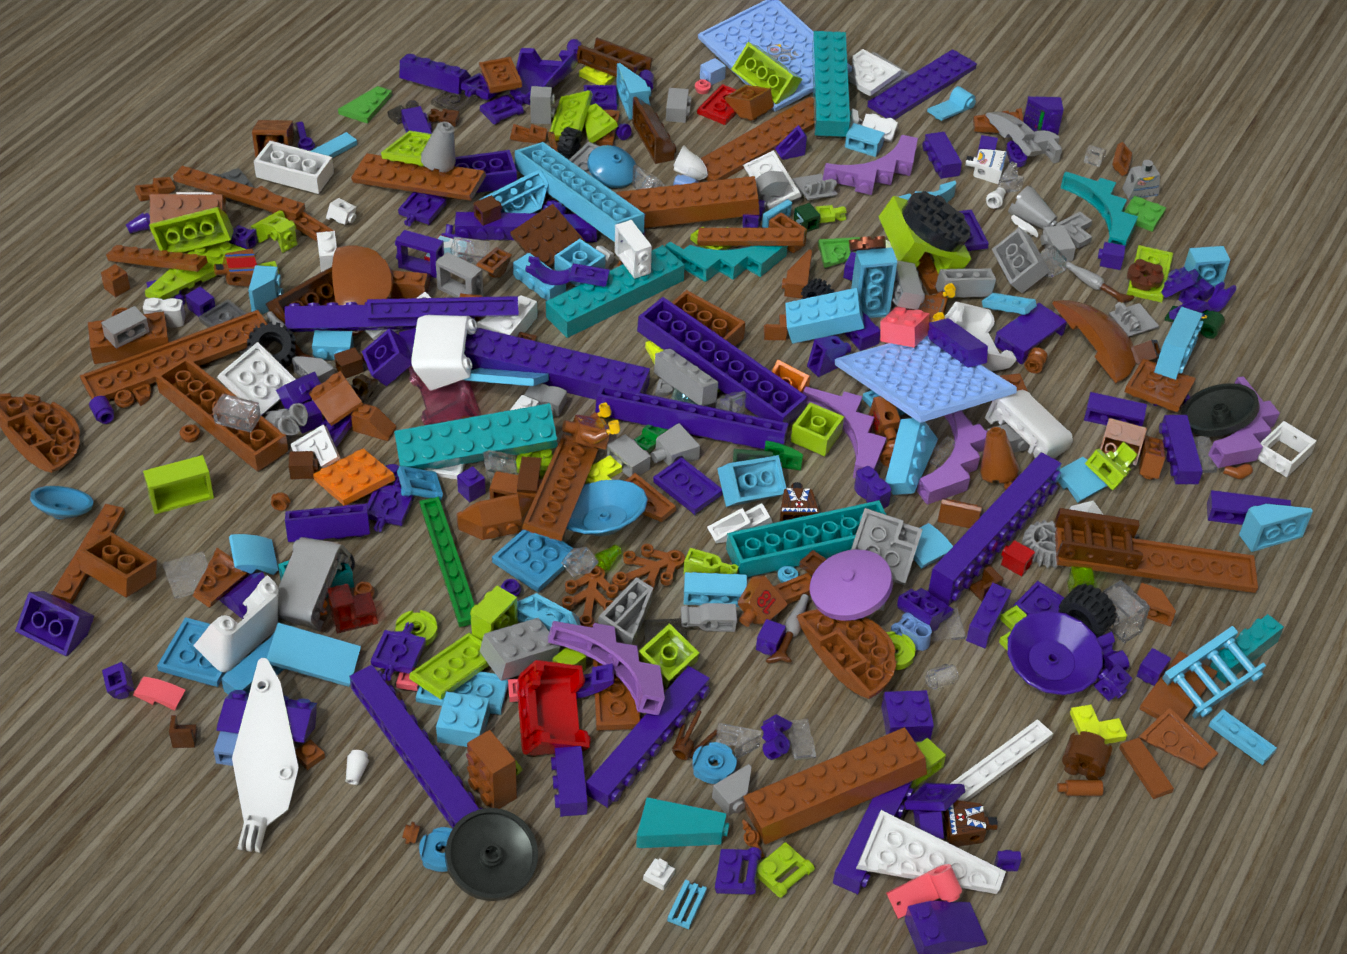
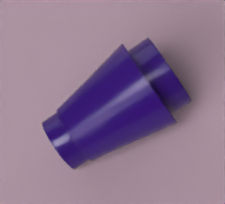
(139, 223)

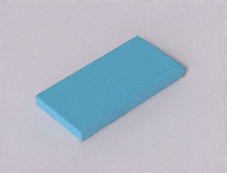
(507, 377)
(313, 654)
(481, 685)

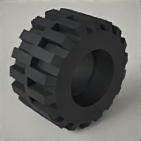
(275, 333)
(1090, 607)

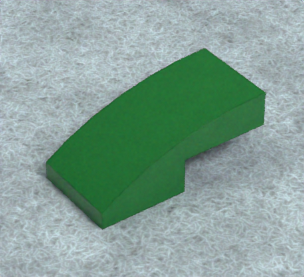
(647, 440)
(788, 456)

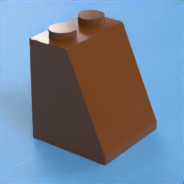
(272, 130)

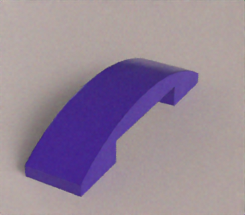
(598, 680)

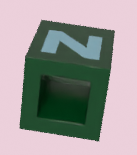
(807, 217)

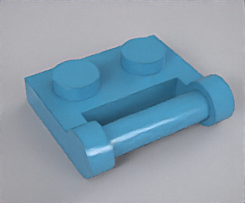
(419, 478)

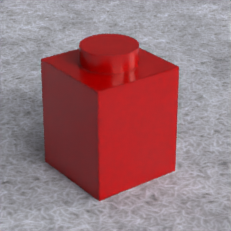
(1017, 558)

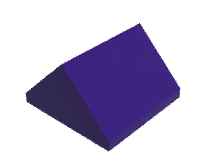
(235, 597)

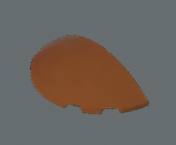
(360, 276)
(1104, 334)
(39, 430)
(852, 650)

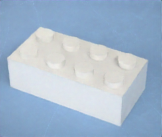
(294, 167)

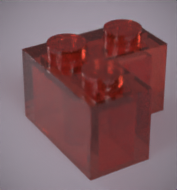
(351, 611)

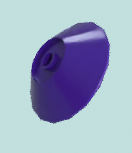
(1059, 638)

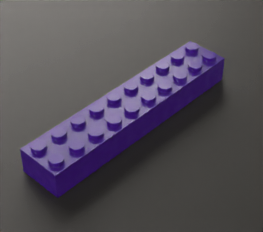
(567, 369)
(733, 369)
(994, 529)

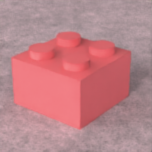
(904, 327)

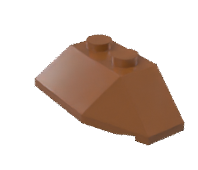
(495, 516)

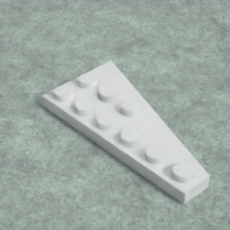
(909, 852)

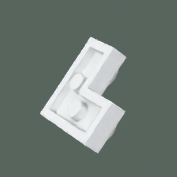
(319, 442)

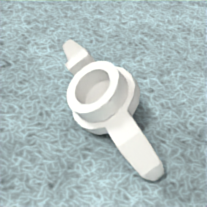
(1024, 226)

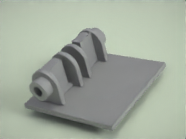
(815, 187)
(1133, 318)

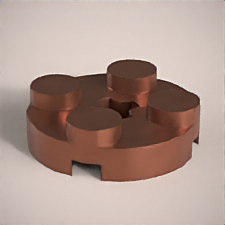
(866, 243)
(1153, 271)

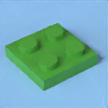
(1148, 212)

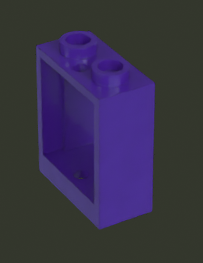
(422, 243)

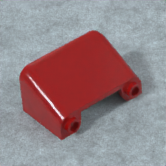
(550, 707)

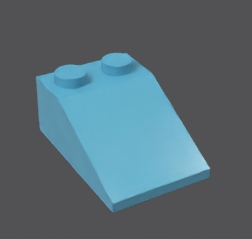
(630, 86)
(751, 480)
(1273, 525)

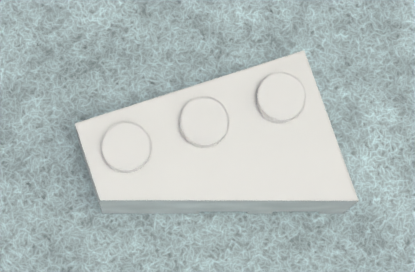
(513, 324)

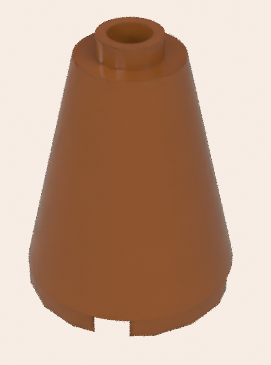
(998, 457)

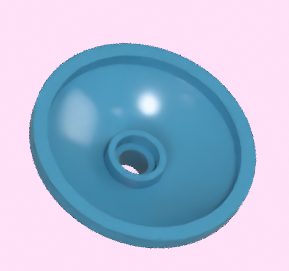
(611, 166)
(61, 501)

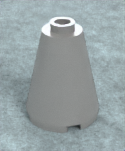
(440, 148)
(1033, 209)

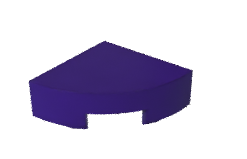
(300, 129)

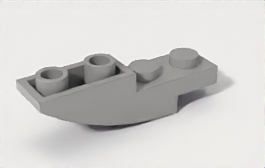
(1013, 127)

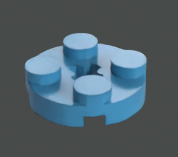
(714, 751)
(428, 848)

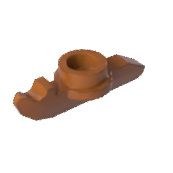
(751, 837)

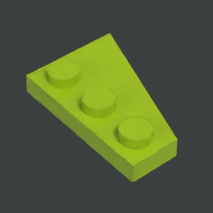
(598, 123)

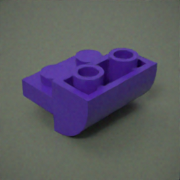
(924, 607)

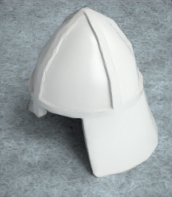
(690, 165)

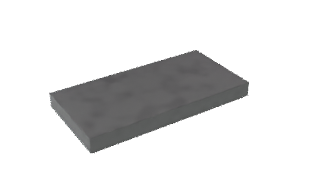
(221, 313)

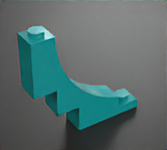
(708, 262)

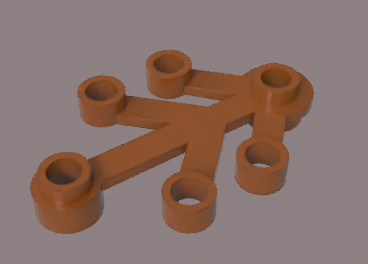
(672, 560)
(594, 578)

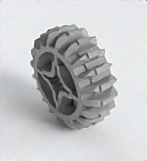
(1046, 547)

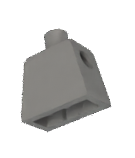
(674, 445)

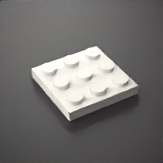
(256, 377)

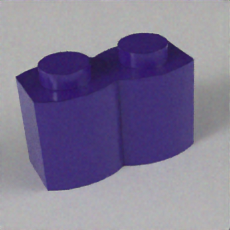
(871, 487)

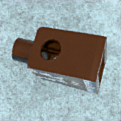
(797, 502)
(967, 824)

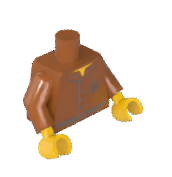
(937, 303)
(592, 429)

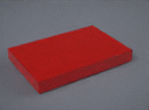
(717, 107)

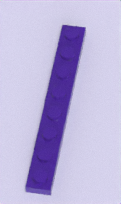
(442, 306)

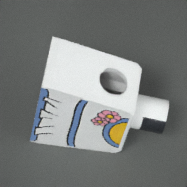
(987, 164)

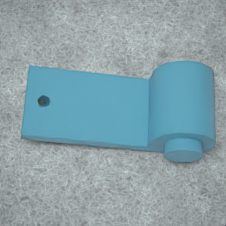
(959, 101)

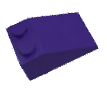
(943, 927)

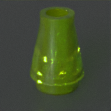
(608, 556)

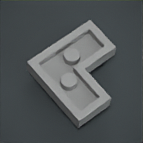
(1075, 227)

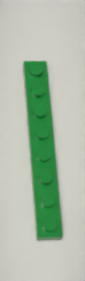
(448, 560)

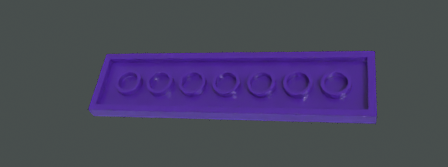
(922, 85)

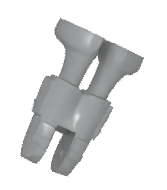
(288, 420)

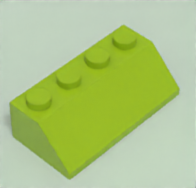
(765, 71)
(192, 230)

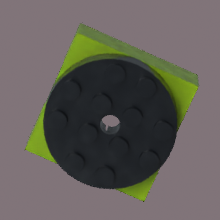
(928, 226)

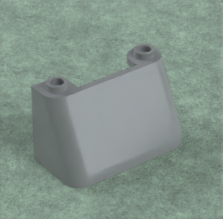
(307, 580)

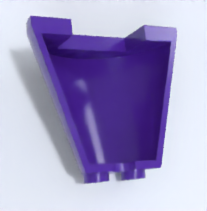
(541, 72)

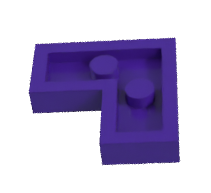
(1178, 280)

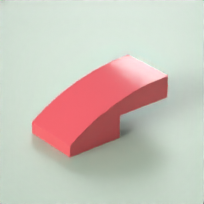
(159, 691)

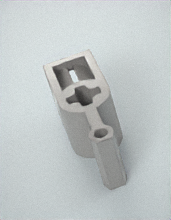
(710, 617)

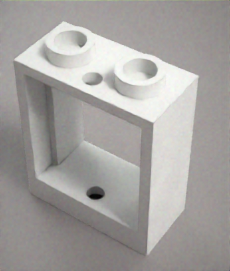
(633, 250)
(1285, 433)

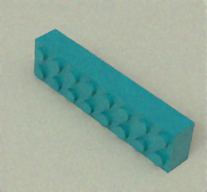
(830, 84)
(591, 303)
(467, 438)
(789, 541)

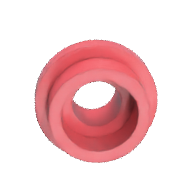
(702, 86)

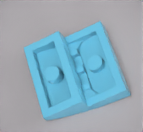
(1080, 480)
(931, 546)
(253, 553)

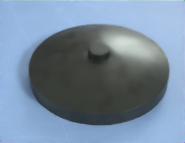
(1221, 409)
(491, 854)

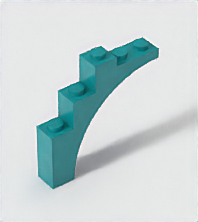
(1111, 207)

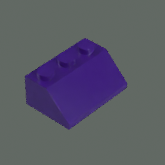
(53, 622)

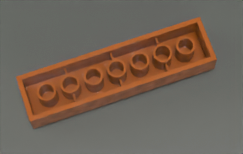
(695, 201)
(196, 396)
(835, 785)

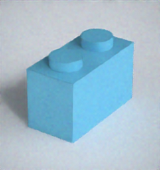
(864, 140)
(328, 343)

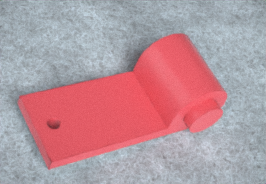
(934, 884)

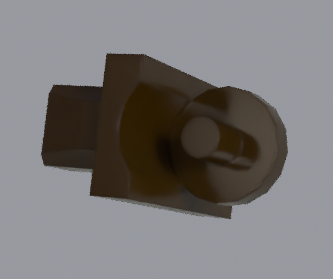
(364, 386)

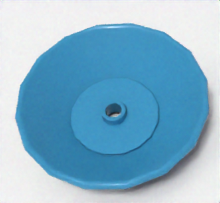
(607, 507)

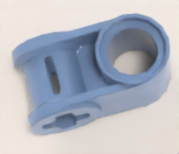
(915, 629)

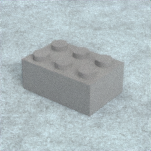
(1020, 260)
(516, 647)

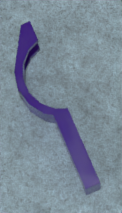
(575, 273)
(1215, 303)

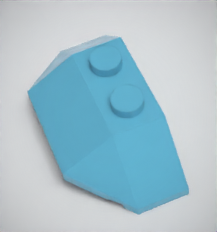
(523, 195)
(544, 609)

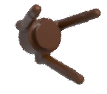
(684, 746)

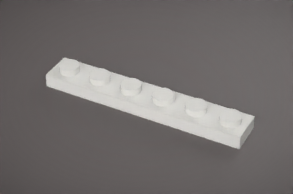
(1003, 759)

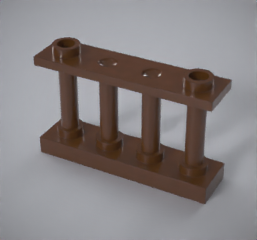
(607, 55)
(1101, 524)

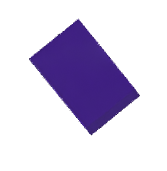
(793, 145)

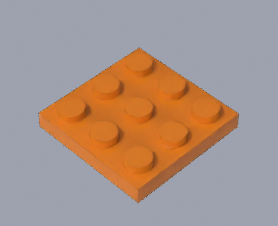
(354, 477)

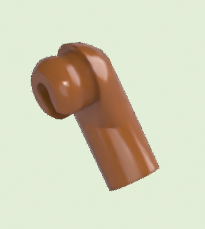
(1239, 472)

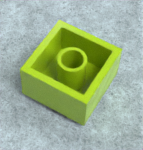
(817, 429)
(494, 612)
(670, 652)

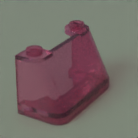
(446, 402)

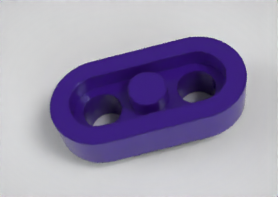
(1015, 154)
(558, 205)

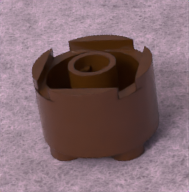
(1086, 755)

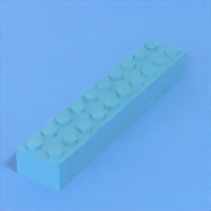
(578, 189)

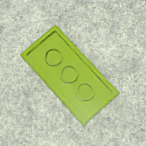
(571, 112)
(1156, 257)
(451, 667)

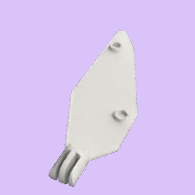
(264, 758)

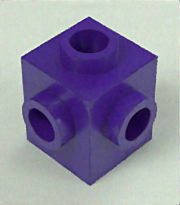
(1113, 682)

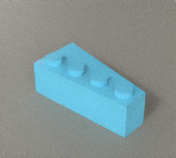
(910, 456)

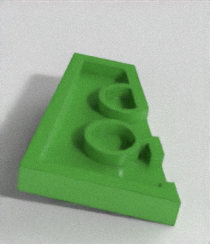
(366, 105)
(834, 250)

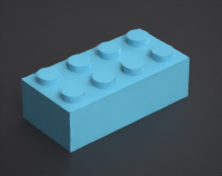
(875, 279)
(824, 315)
(1179, 343)

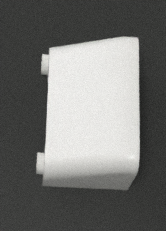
(979, 322)
(440, 349)
(1031, 423)
(229, 642)

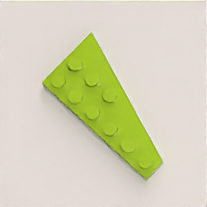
(175, 279)

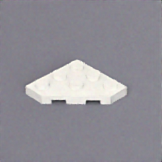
(872, 72)

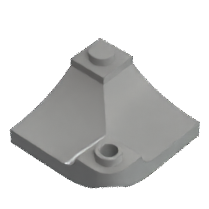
(890, 540)

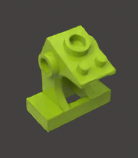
(278, 229)
(1117, 463)

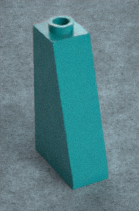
(679, 825)

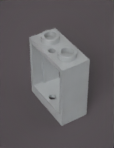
(461, 268)

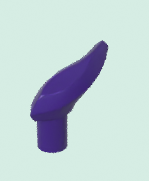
(448, 232)

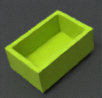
(178, 484)

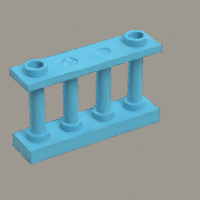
(1210, 652)

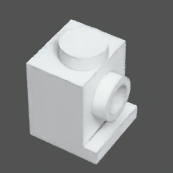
(341, 211)

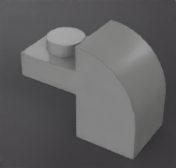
(1048, 144)
(771, 184)

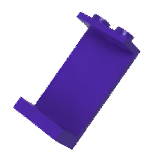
(1029, 331)

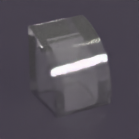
(1095, 155)

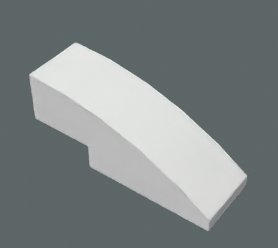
(738, 521)

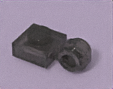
(395, 114)

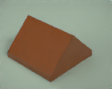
(958, 513)

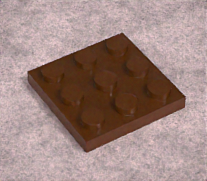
(545, 235)

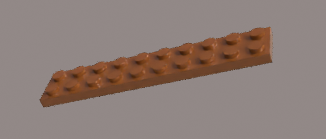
(758, 141)
(198, 347)
(1174, 563)

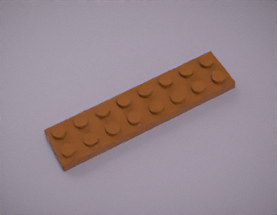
(456, 183)
(560, 488)

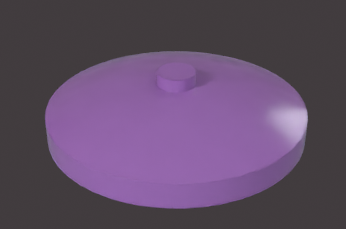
(851, 585)

